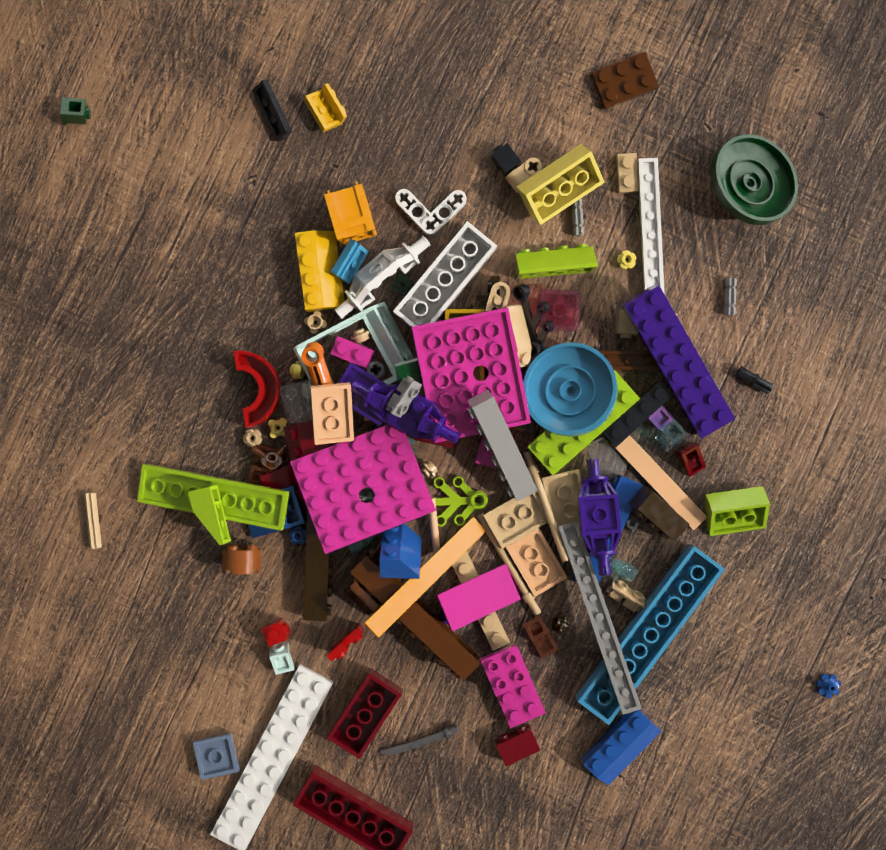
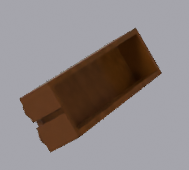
(419, 619)

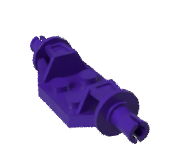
(415, 420)
(599, 516)

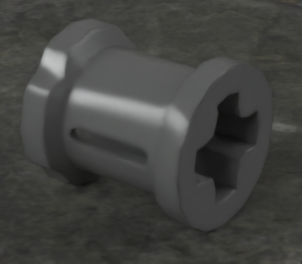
(371, 366)

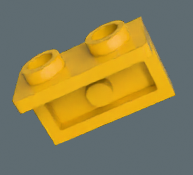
(325, 108)

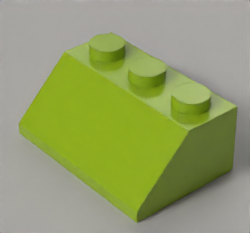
(736, 511)

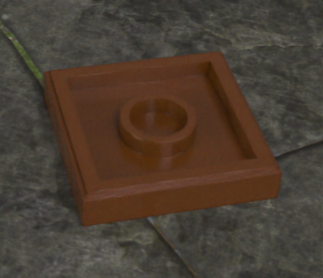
(362, 599)

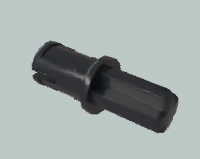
(754, 380)

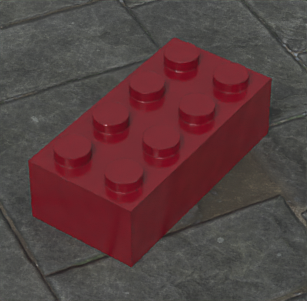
(365, 713)

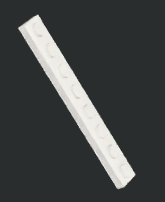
(650, 222)

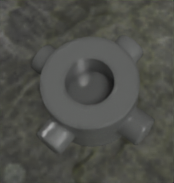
(632, 523)

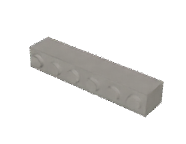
(502, 445)

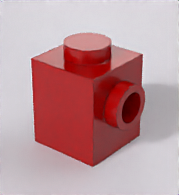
(276, 632)

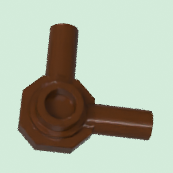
(270, 461)

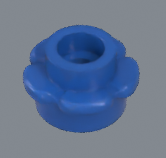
(293, 535)

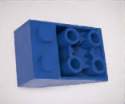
(294, 516)

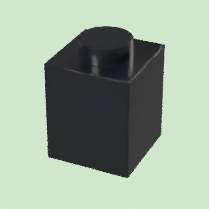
(505, 159)

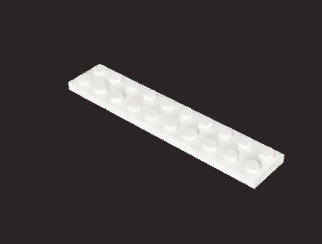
(272, 758)

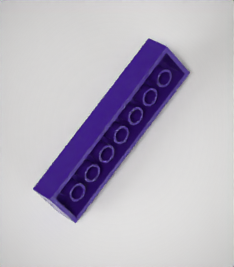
(678, 361)

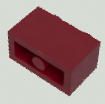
(517, 744)

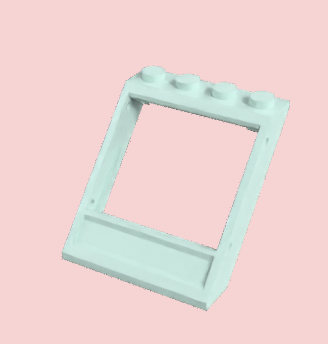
(383, 330)

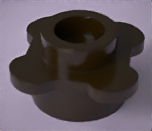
(560, 623)

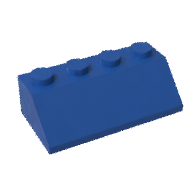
(620, 746)

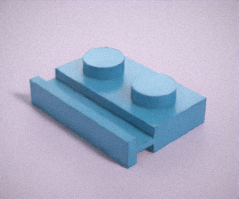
(349, 261)

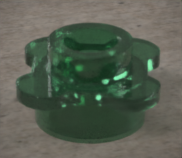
(397, 285)

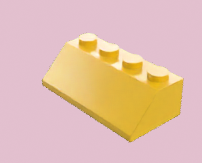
(316, 259)

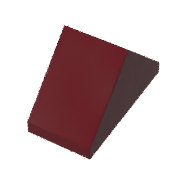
(691, 458)

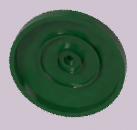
(754, 179)

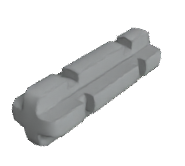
(577, 218)
(730, 296)

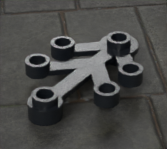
(521, 294)

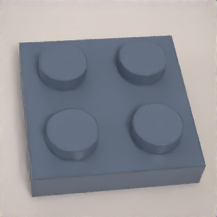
(216, 756)

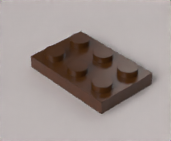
(624, 80)

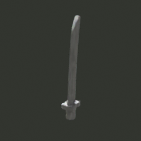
(447, 732)

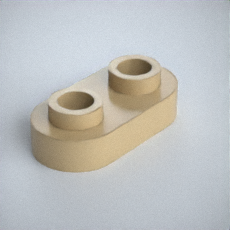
(495, 300)

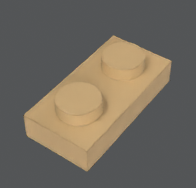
(627, 173)

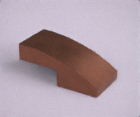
(256, 468)
(540, 637)

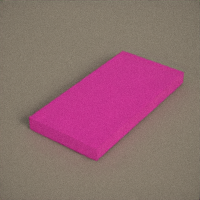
(478, 597)

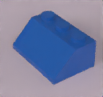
(400, 553)

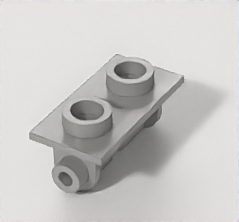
(398, 404)

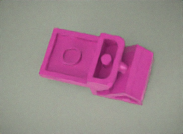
(513, 685)

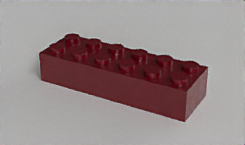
(352, 812)

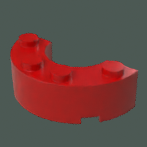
(269, 387)

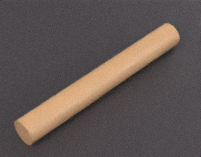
(434, 529)

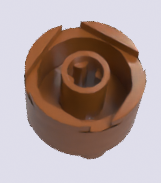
(241, 559)

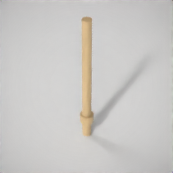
(534, 470)
(527, 595)

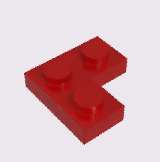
(339, 649)

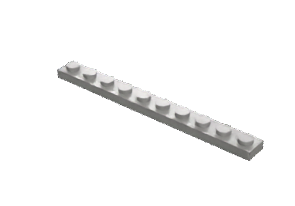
(599, 617)

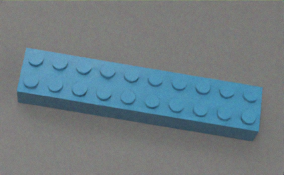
(653, 628)

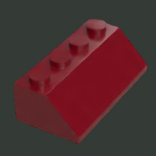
(300, 444)

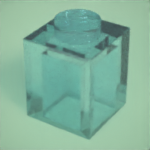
(671, 435)

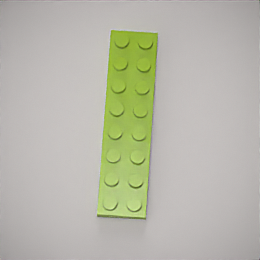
(240, 500)

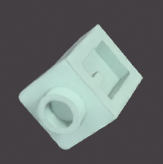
(281, 658)

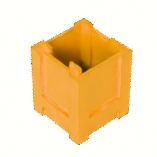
(350, 214)

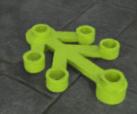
(455, 500)

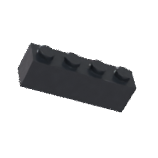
(628, 422)

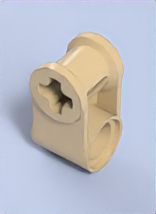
(522, 173)

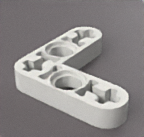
(427, 216)

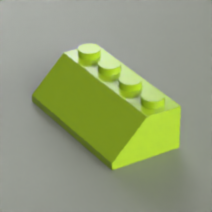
(555, 262)

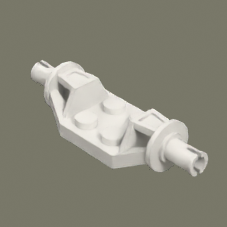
(376, 271)

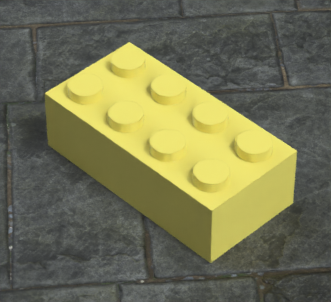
(560, 184)

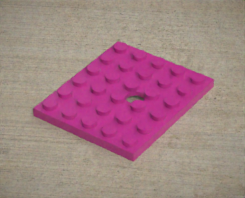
(451, 352)
(338, 474)

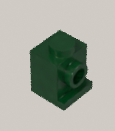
(74, 111)

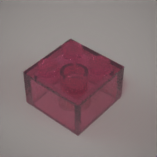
(563, 309)

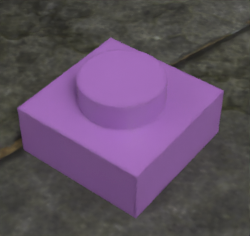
(661, 418)

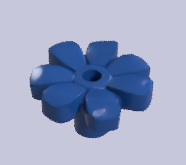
(828, 685)

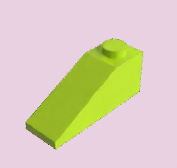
(208, 508)

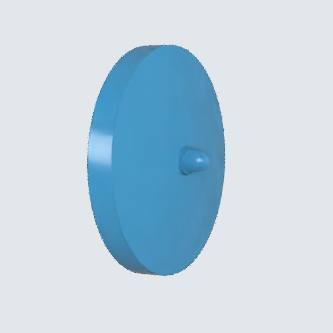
(570, 389)

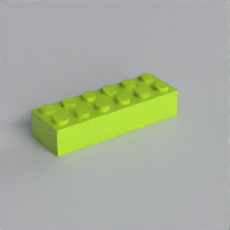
(556, 450)

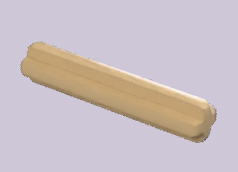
(92, 520)

